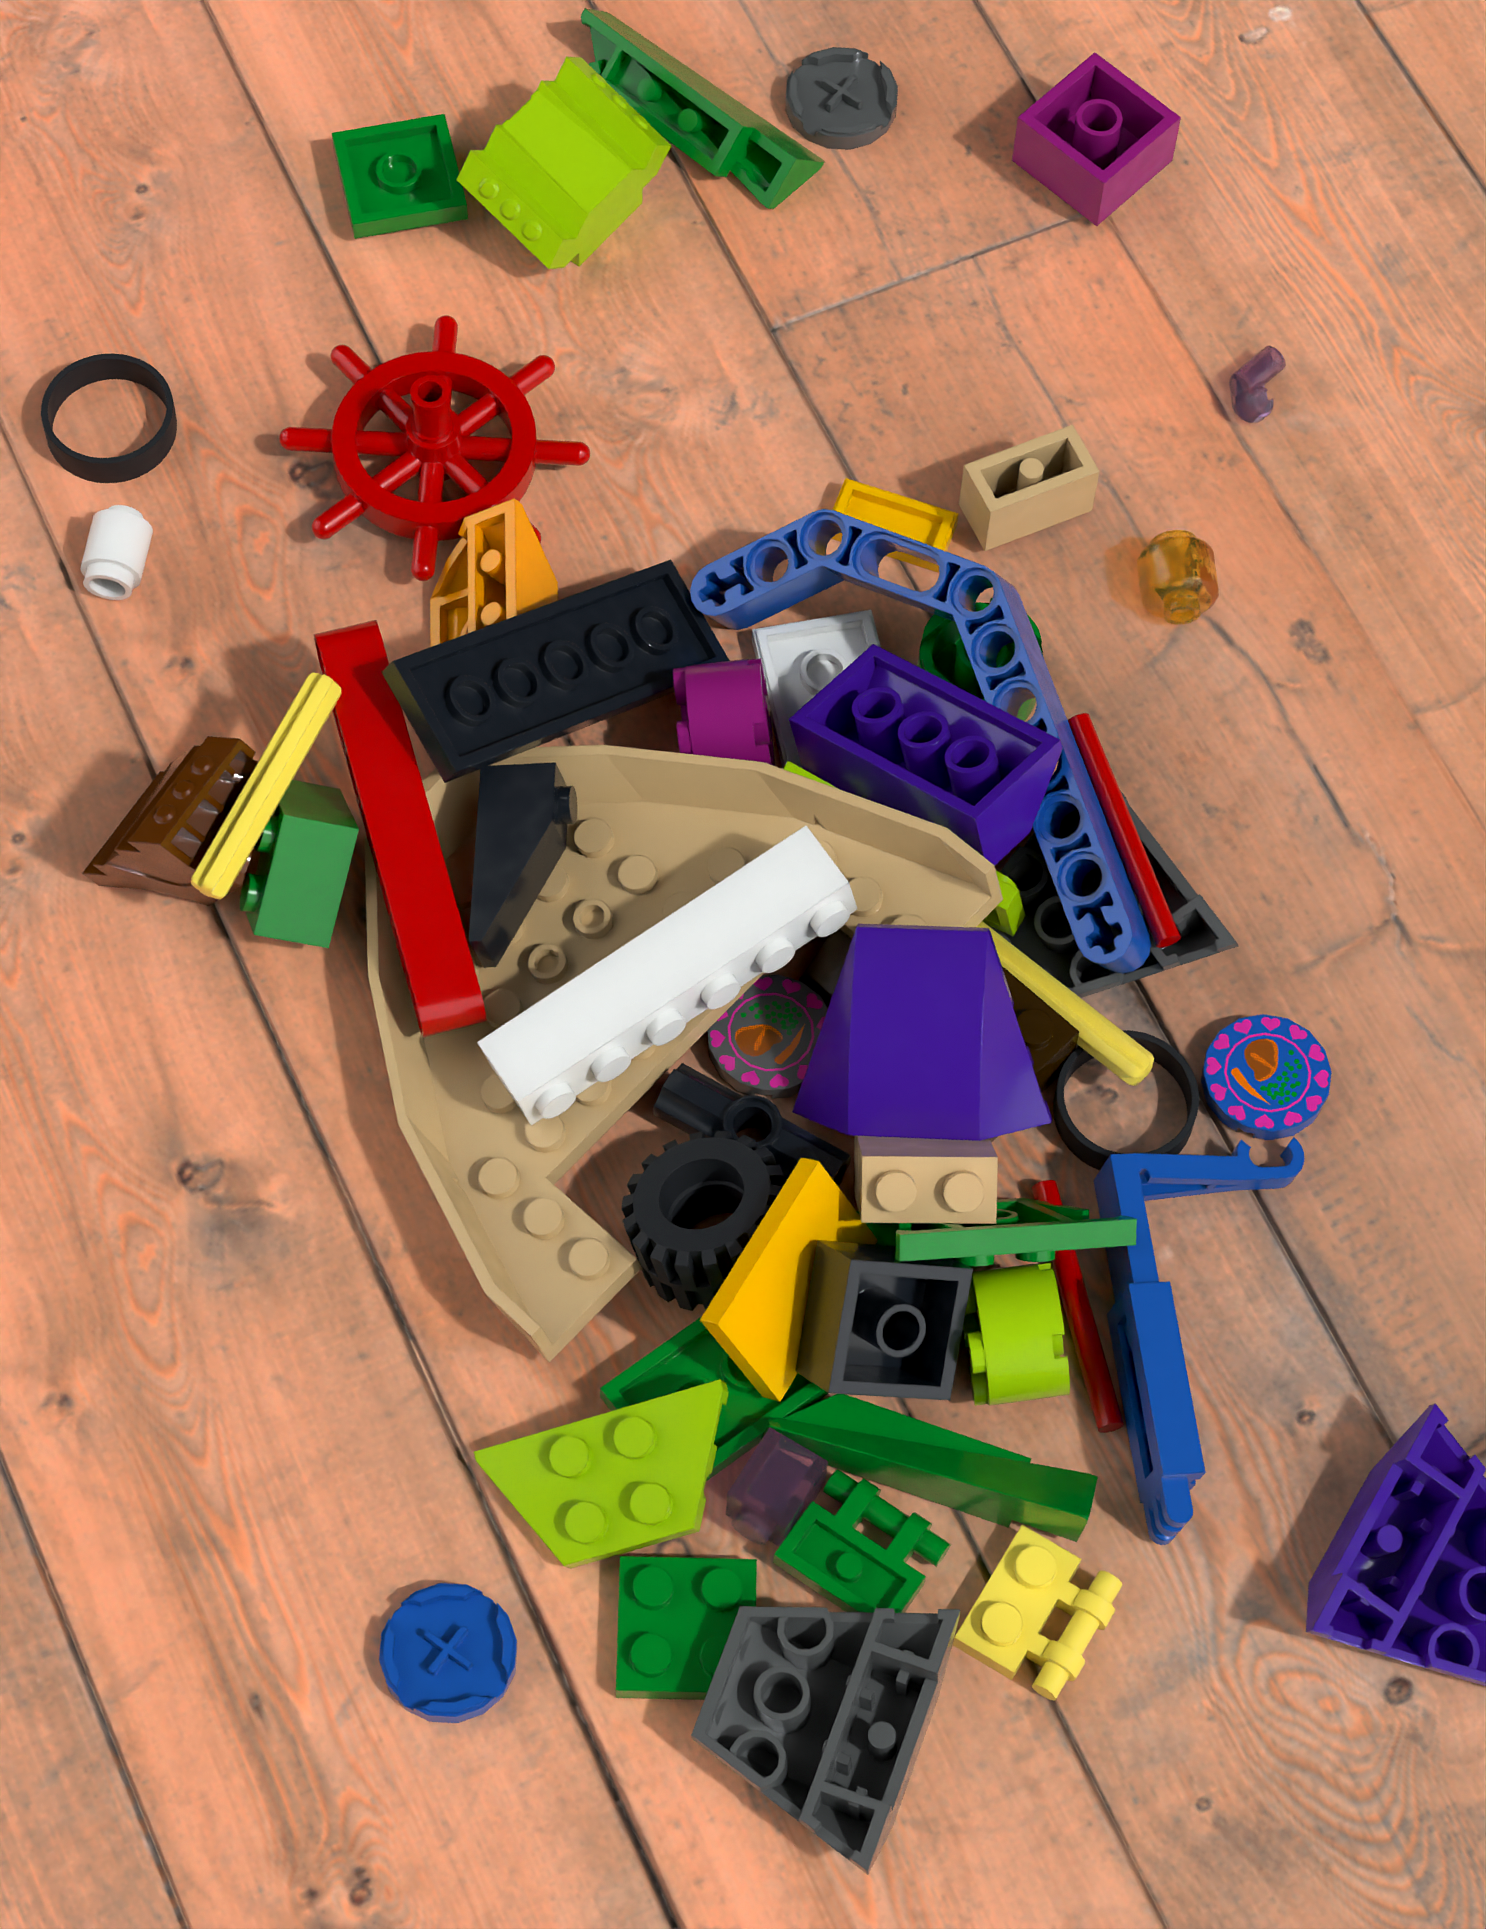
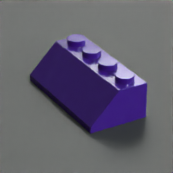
(927, 751)

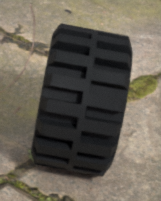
(683, 1189)

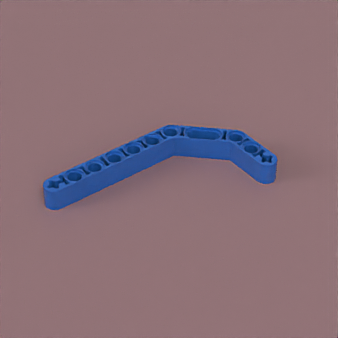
(742, 592)

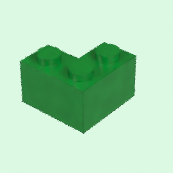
(301, 866)

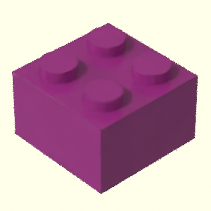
(1095, 138)

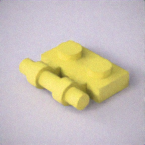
(1017, 1604)

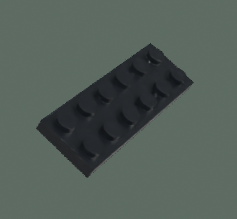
(551, 669)

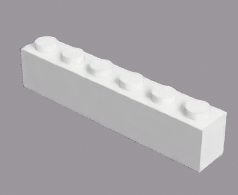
(669, 976)

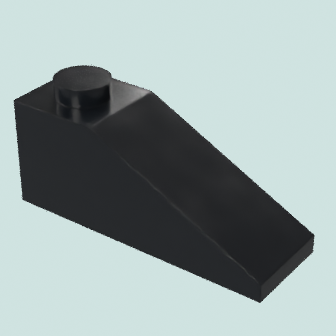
(516, 849)

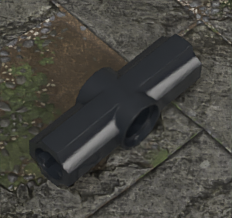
(702, 1104)

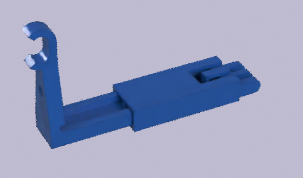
(1145, 1321)

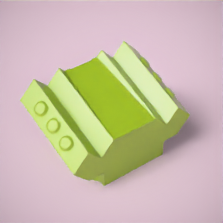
(566, 166)

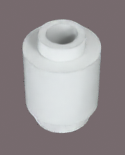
(116, 552)

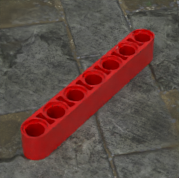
(401, 832)

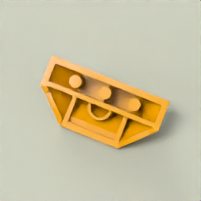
(491, 574)

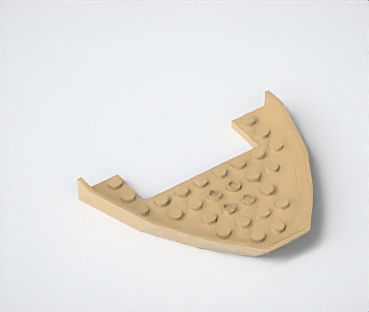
(642, 846)

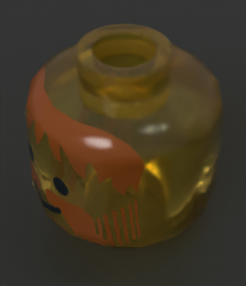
(1177, 577)

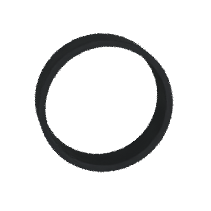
(101, 368)
(1163, 1055)

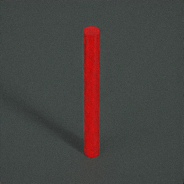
(1124, 833)
(1083, 1326)

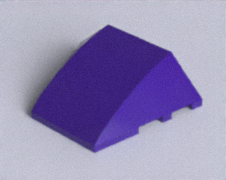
(922, 1041)
(1411, 1558)

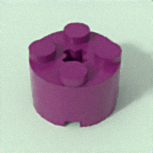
(724, 710)

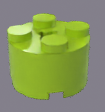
(1015, 1335)

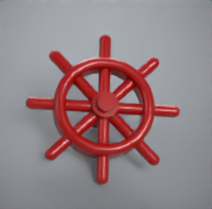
(431, 443)

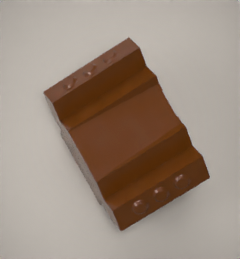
(176, 822)

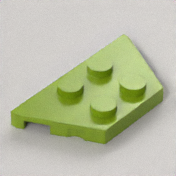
(614, 1476)

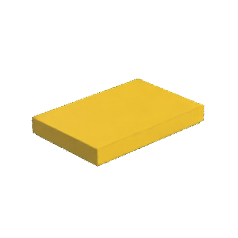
(765, 1295)

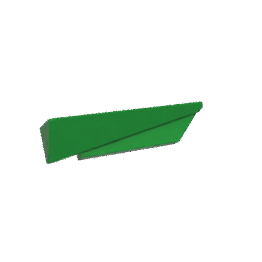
(697, 114)
(942, 1465)

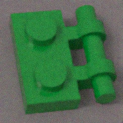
(847, 1565)

